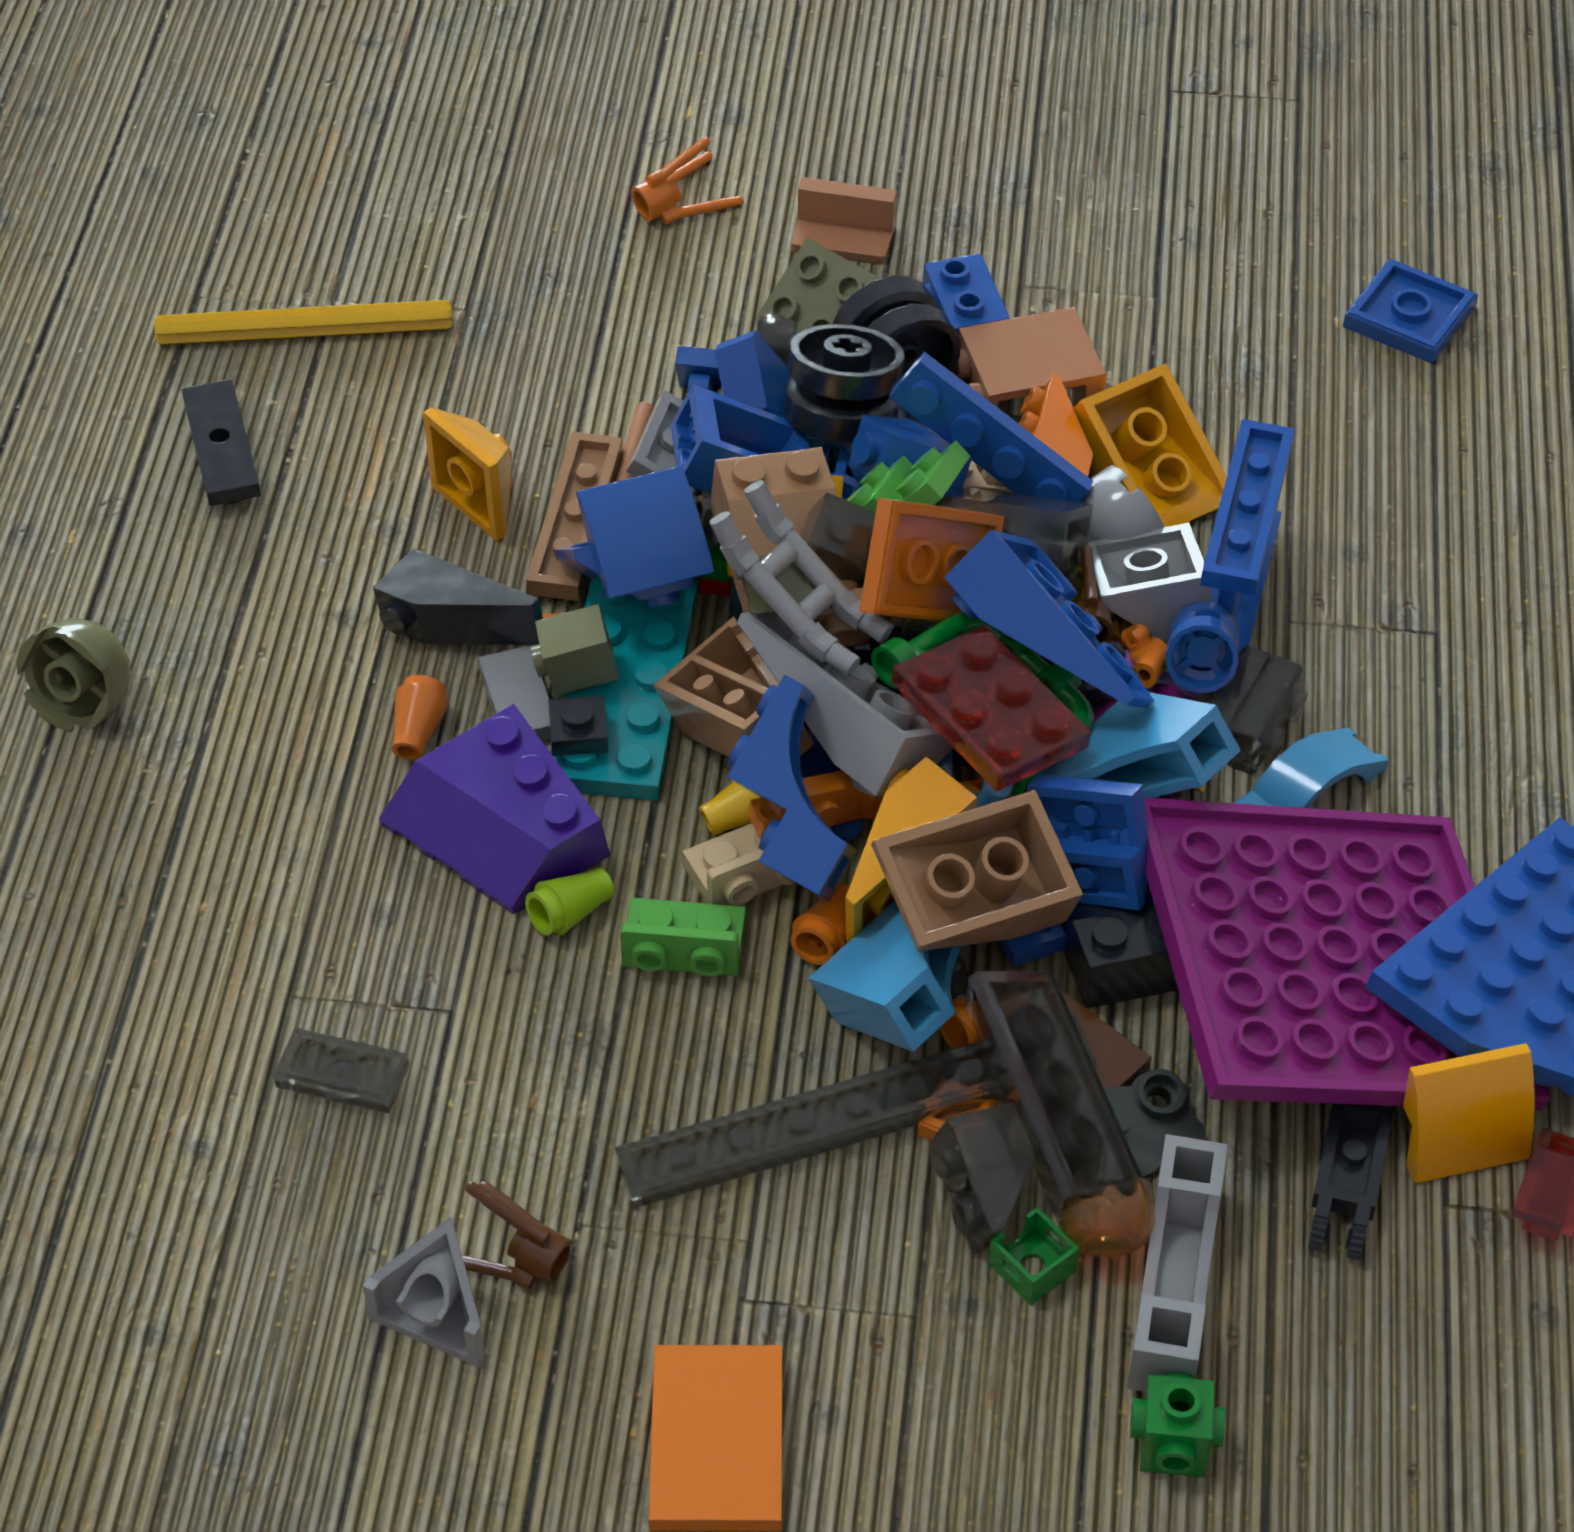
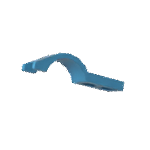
(1312, 767)

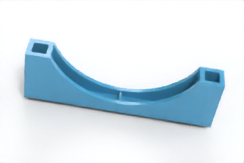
(905, 994)

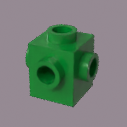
(1177, 1424)

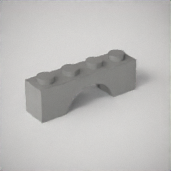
(1178, 1260)

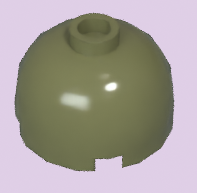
(74, 673)

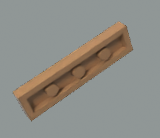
(587, 463)

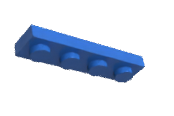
(986, 433)

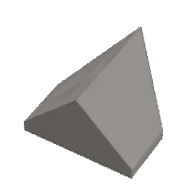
(429, 1296)

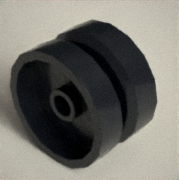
(907, 314)
(839, 378)

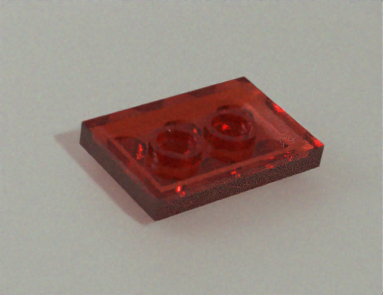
(990, 707)

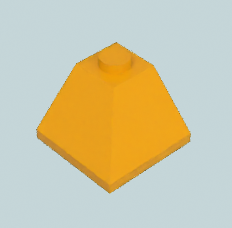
(470, 468)

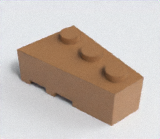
(718, 690)

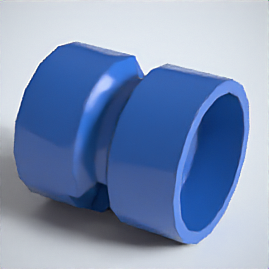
(1203, 647)

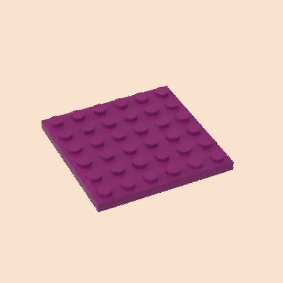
(1276, 935)

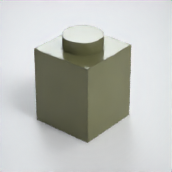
(574, 650)

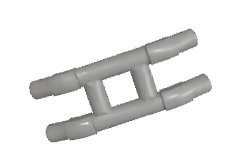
(795, 550)

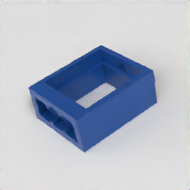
(723, 428)

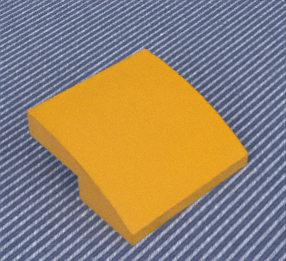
(1470, 1113)

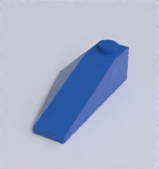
(1028, 598)

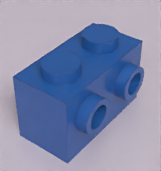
(964, 291)

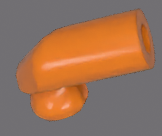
(1145, 652)

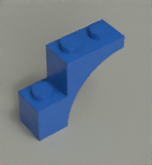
(770, 767)

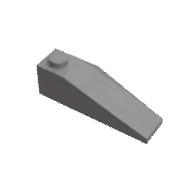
(854, 717)

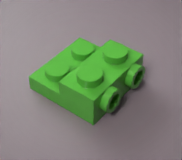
(917, 483)

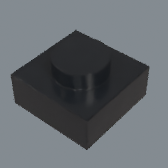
(578, 725)

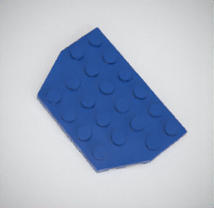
(1499, 963)

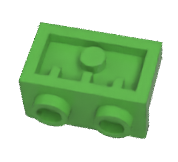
(683, 937)

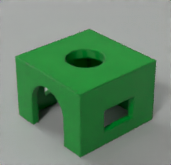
(1039, 1243)

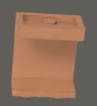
(1017, 353)

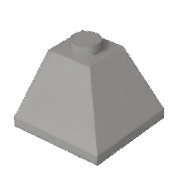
(1150, 576)

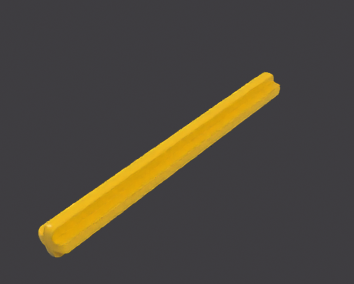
(303, 322)

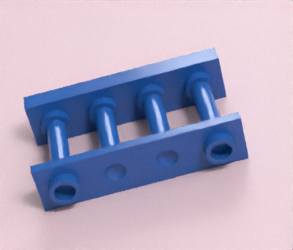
(1247, 522)

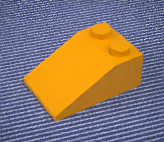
(1157, 442)
(909, 801)

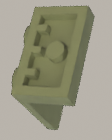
(815, 286)

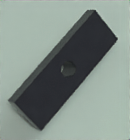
(221, 443)

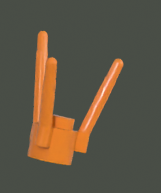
(660, 191)

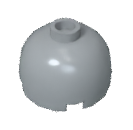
(1117, 511)

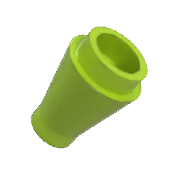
(565, 901)

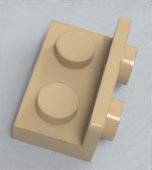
(729, 868)

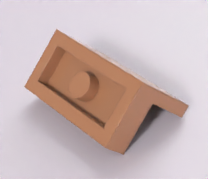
(846, 219)

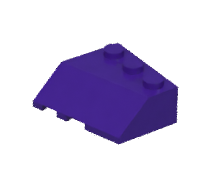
(498, 811)

